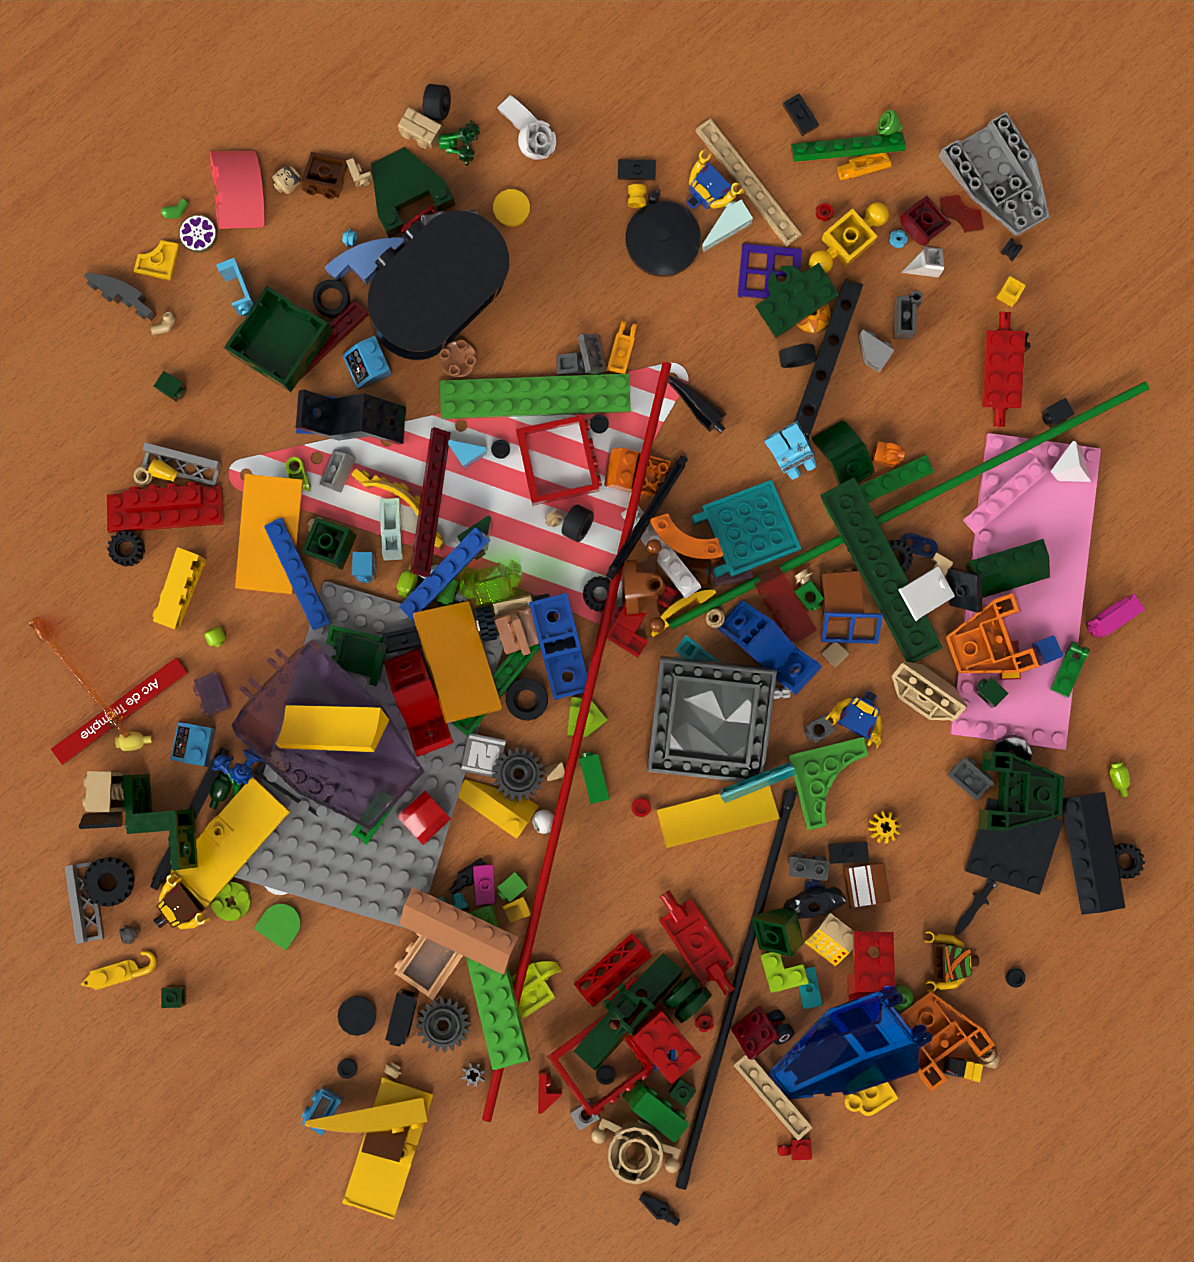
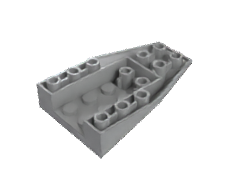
(999, 174)

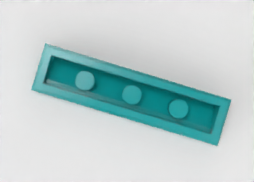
(757, 782)

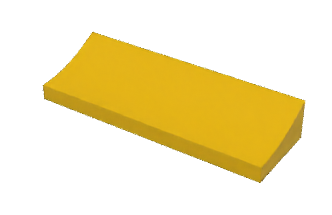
(332, 728)
(713, 817)

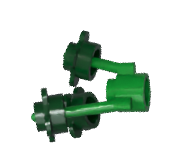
(466, 135)

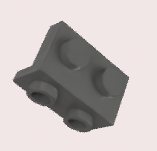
(970, 778)
(808, 868)

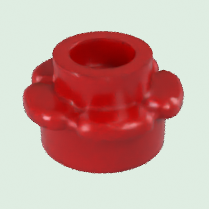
(824, 207)
(704, 1027)

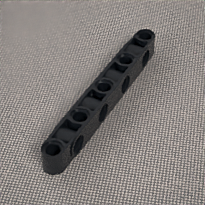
(828, 354)

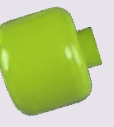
(215, 636)

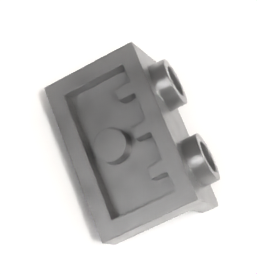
(592, 353)

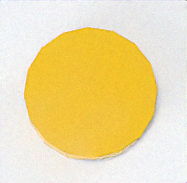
(511, 208)

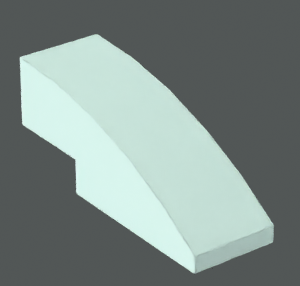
(391, 529)

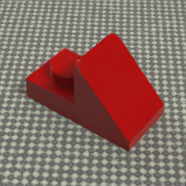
(545, 1097)

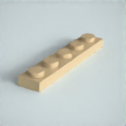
(773, 1096)

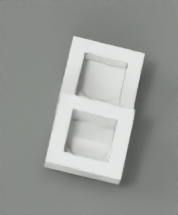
(516, 112)

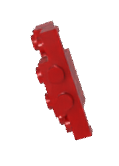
(625, 626)

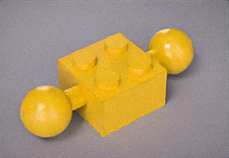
(850, 236)

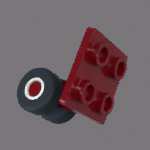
(760, 1030)

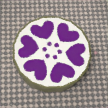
(198, 233)

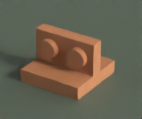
(517, 630)

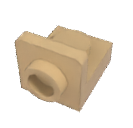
(357, 175)

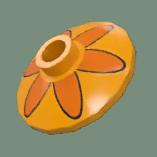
(817, 322)

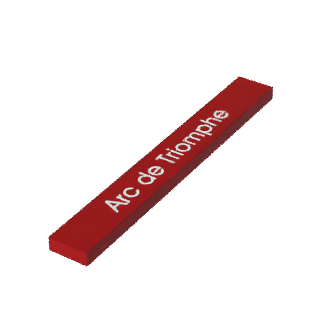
(125, 706)

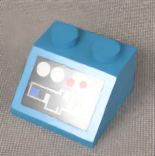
(366, 363)
(193, 744)

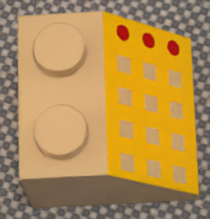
(831, 939)

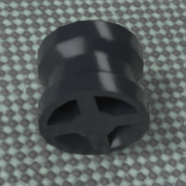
(1011, 249)

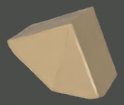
(554, 771)

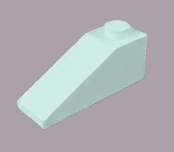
(731, 221)

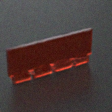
(785, 600)

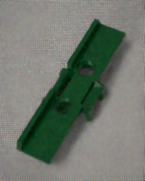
(602, 1038)

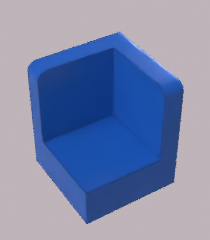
(1048, 650)

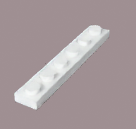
(669, 560)

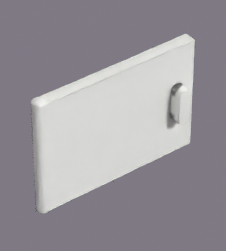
(926, 593)

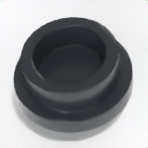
(599, 424)
(500, 449)
(1015, 977)
(605, 1074)

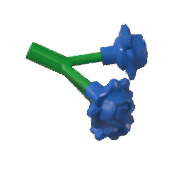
(239, 773)

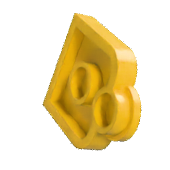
(871, 1099)

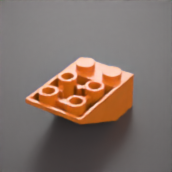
(623, 469)

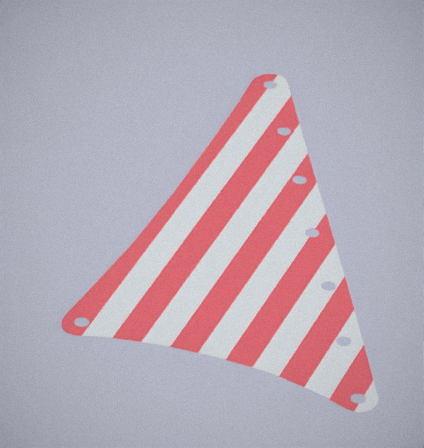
(494, 488)

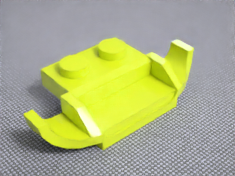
(536, 990)

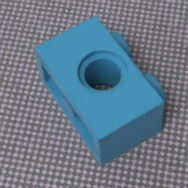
(364, 566)

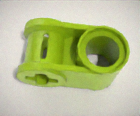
(301, 473)

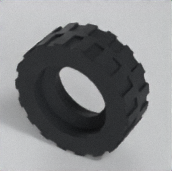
(519, 686)

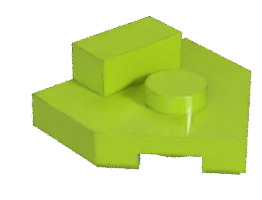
(594, 720)

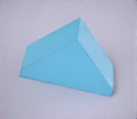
(467, 453)

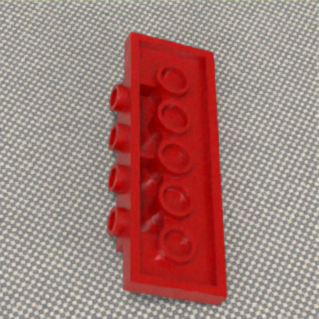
(164, 507)

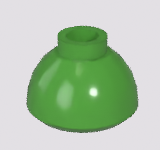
(889, 123)
(907, 995)

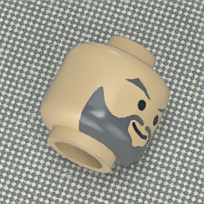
(286, 180)

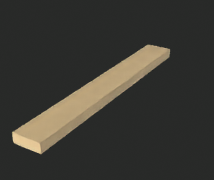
(753, 187)

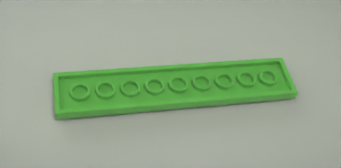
(535, 396)

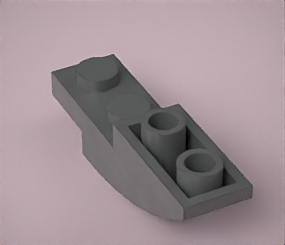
(120, 291)

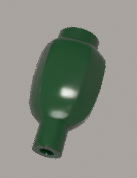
(219, 790)

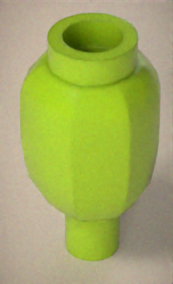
(407, 583)
(1120, 777)

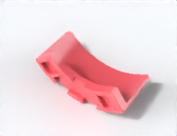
(239, 189)

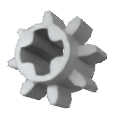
(476, 1069)

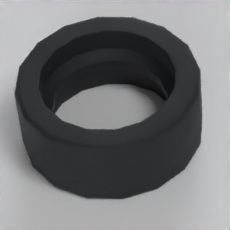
(324, 286)
(797, 355)

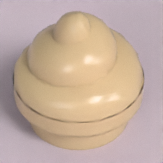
(990, 1059)

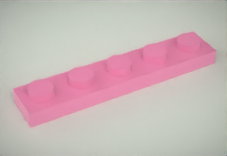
(1005, 496)

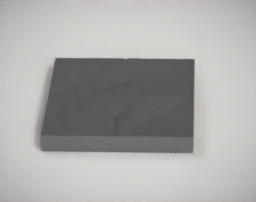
(711, 719)

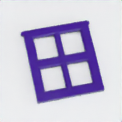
(771, 251)

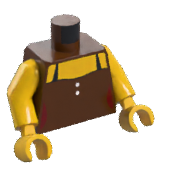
(178, 906)

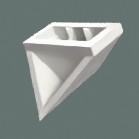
(927, 263)
(1071, 466)

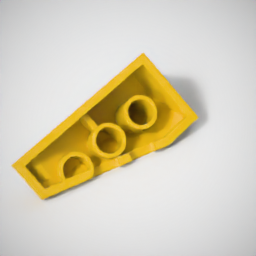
(506, 814)

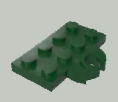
(795, 297)

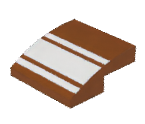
(867, 885)

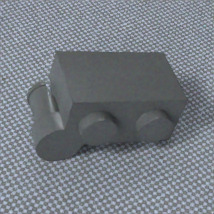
(905, 315)

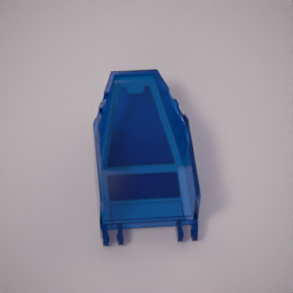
(852, 1049)

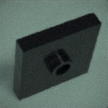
(966, 588)

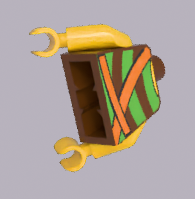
(951, 962)

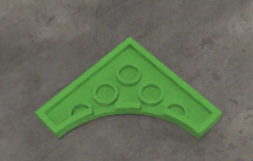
(817, 771)

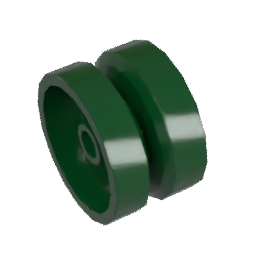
(687, 998)

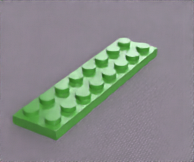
(498, 1008)

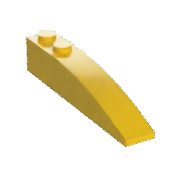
(375, 1119)

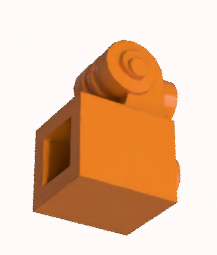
(887, 454)

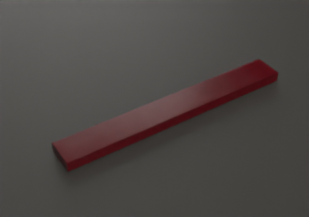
(430, 502)

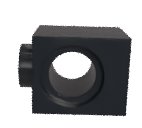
(1057, 413)

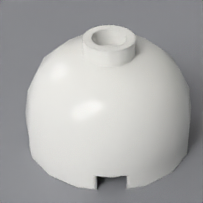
(537, 140)

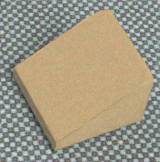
(835, 654)

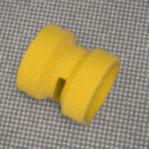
(637, 195)

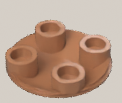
(458, 358)

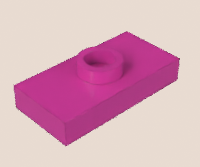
(483, 884)

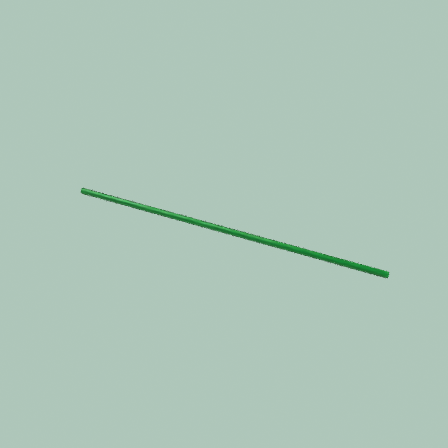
(920, 499)

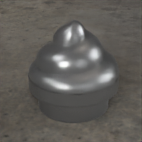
(128, 934)

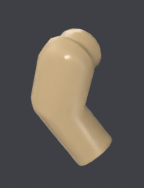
(165, 326)

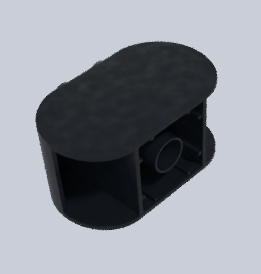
(436, 283)

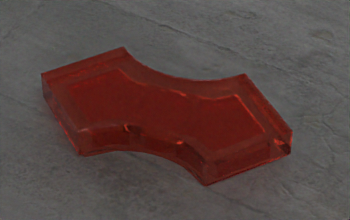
(968, 218)

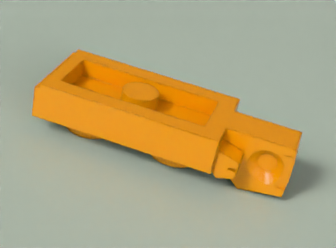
(864, 165)

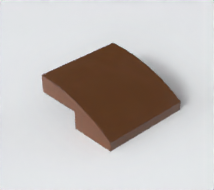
(386, 1144)

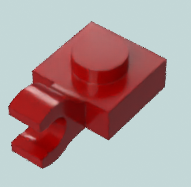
(798, 1149)

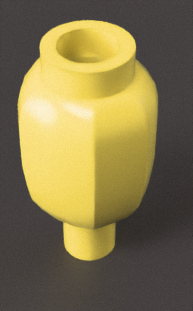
(132, 742)

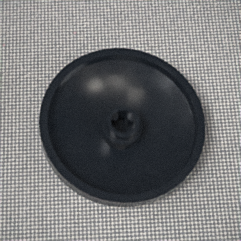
(663, 238)

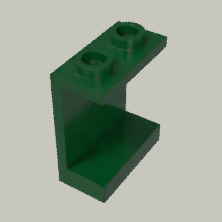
(361, 656)

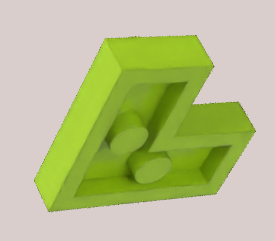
(782, 978)

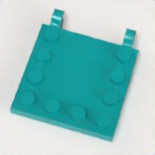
(749, 528)

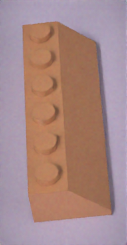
(459, 931)

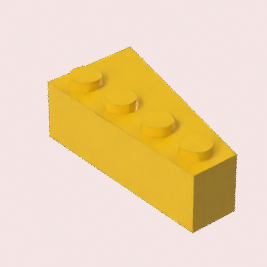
(178, 588)

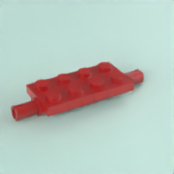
(1003, 369)
(696, 942)

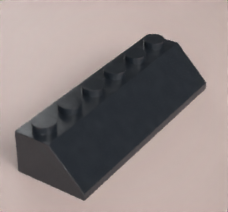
(1093, 853)

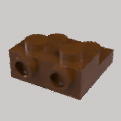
(324, 175)

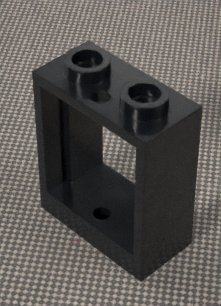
(402, 1017)

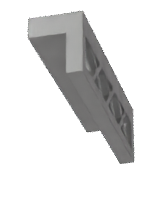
(185, 458)
(77, 906)

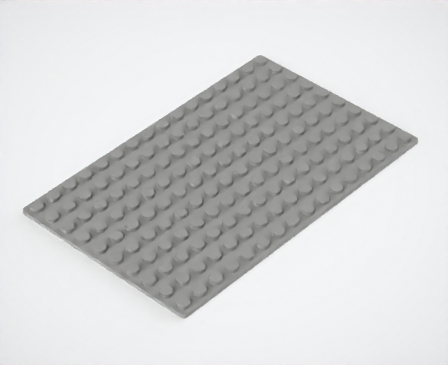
(319, 854)

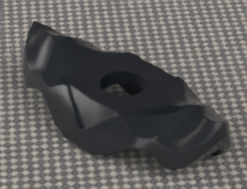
(828, 900)

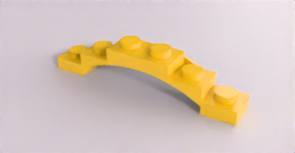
(399, 490)

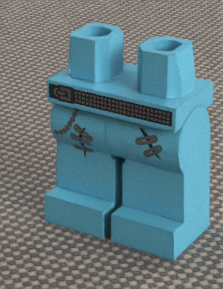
(794, 453)

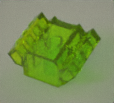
(491, 583)

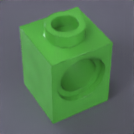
(511, 887)

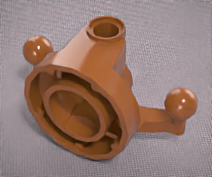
(638, 582)

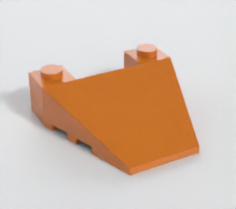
(985, 642)
(948, 1031)

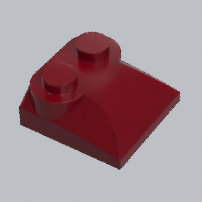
(924, 221)

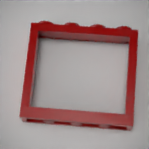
(588, 446)
(613, 1095)

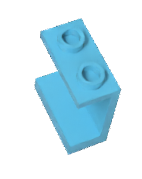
(230, 270)

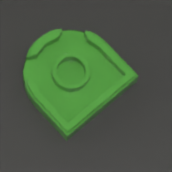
(280, 924)

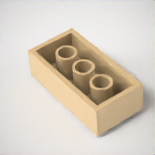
(104, 791)

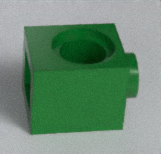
(809, 588)

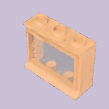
(427, 965)

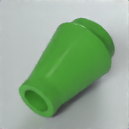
(447, 596)

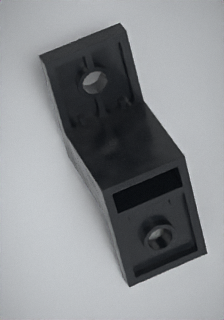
(350, 417)

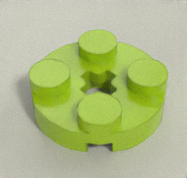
(236, 911)

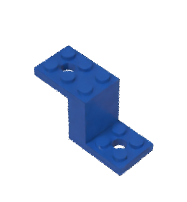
(559, 645)
(769, 646)

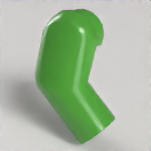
(175, 211)

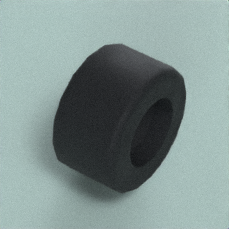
(436, 101)
(577, 523)

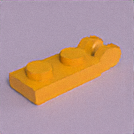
(621, 350)

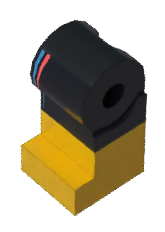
(963, 1068)

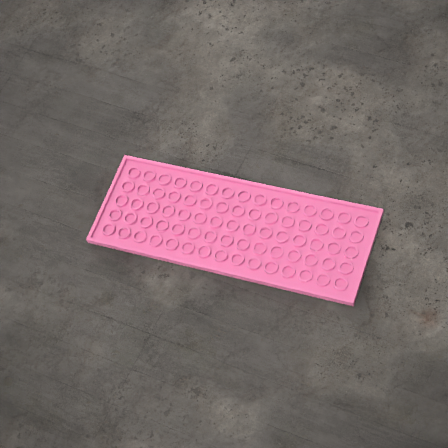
(1053, 606)

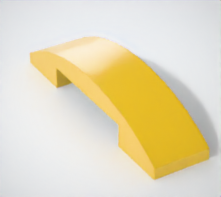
(700, 597)

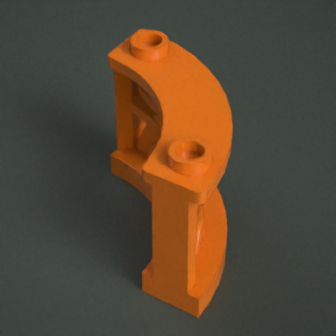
(686, 544)

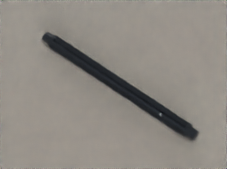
(644, 521)
(196, 804)

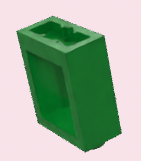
(594, 777)

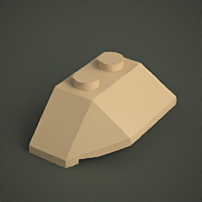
(927, 692)

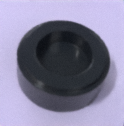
(347, 1068)

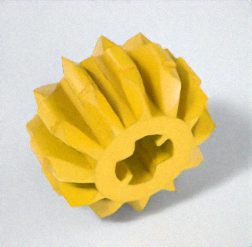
(878, 830)

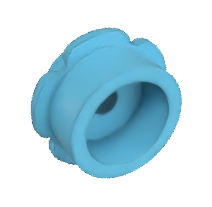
(349, 238)
(898, 243)

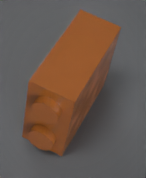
(842, 592)

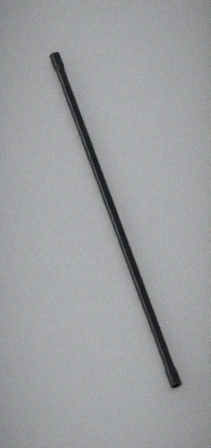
(685, 1170)

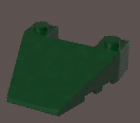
(402, 181)
(1025, 793)

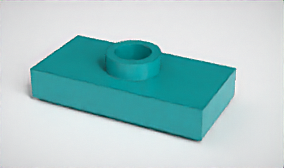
(810, 992)

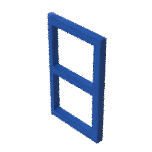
(850, 634)

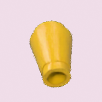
(162, 470)

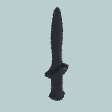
(979, 900)

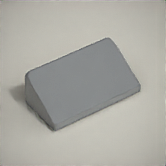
(337, 471)

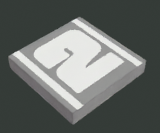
(481, 754)

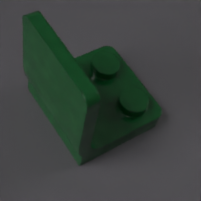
(844, 452)

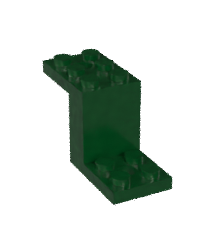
(142, 820)

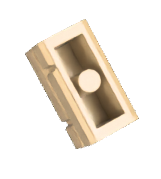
(419, 128)

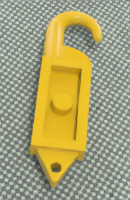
(119, 972)

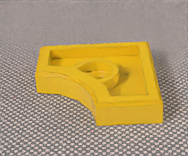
(159, 262)

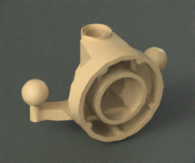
(649, 1163)

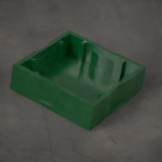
(278, 339)

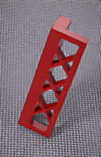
(615, 972)

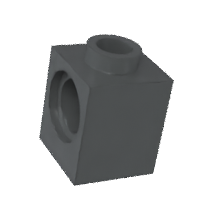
(826, 725)

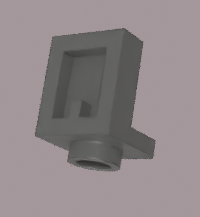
(570, 364)

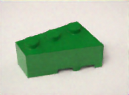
(656, 1111)

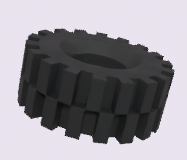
(123, 886)

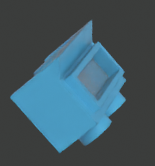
(324, 1105)

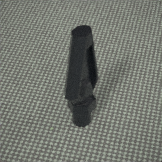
(465, 877)
(659, 1209)

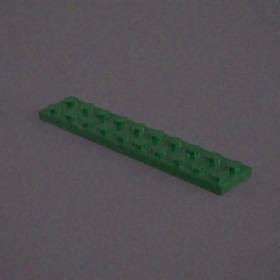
(879, 569)

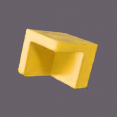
(1011, 291)
(517, 909)

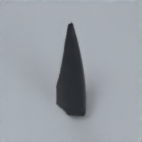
(702, 408)

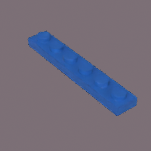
(445, 572)
(297, 574)

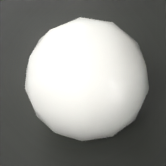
(542, 821)

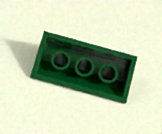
(1012, 567)

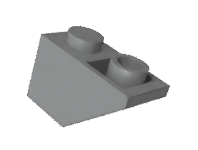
(873, 351)

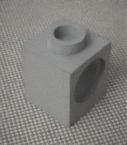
(579, 1120)

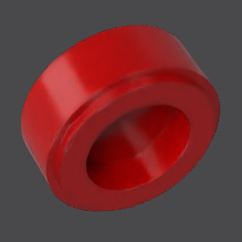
(641, 807)

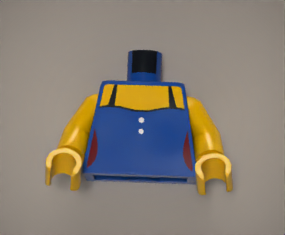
(709, 186)
(859, 717)

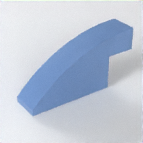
(362, 259)

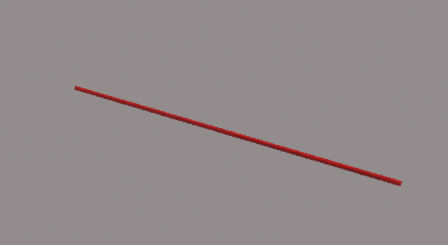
(582, 720)

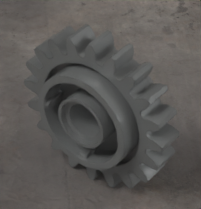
(526, 765)
(438, 1036)

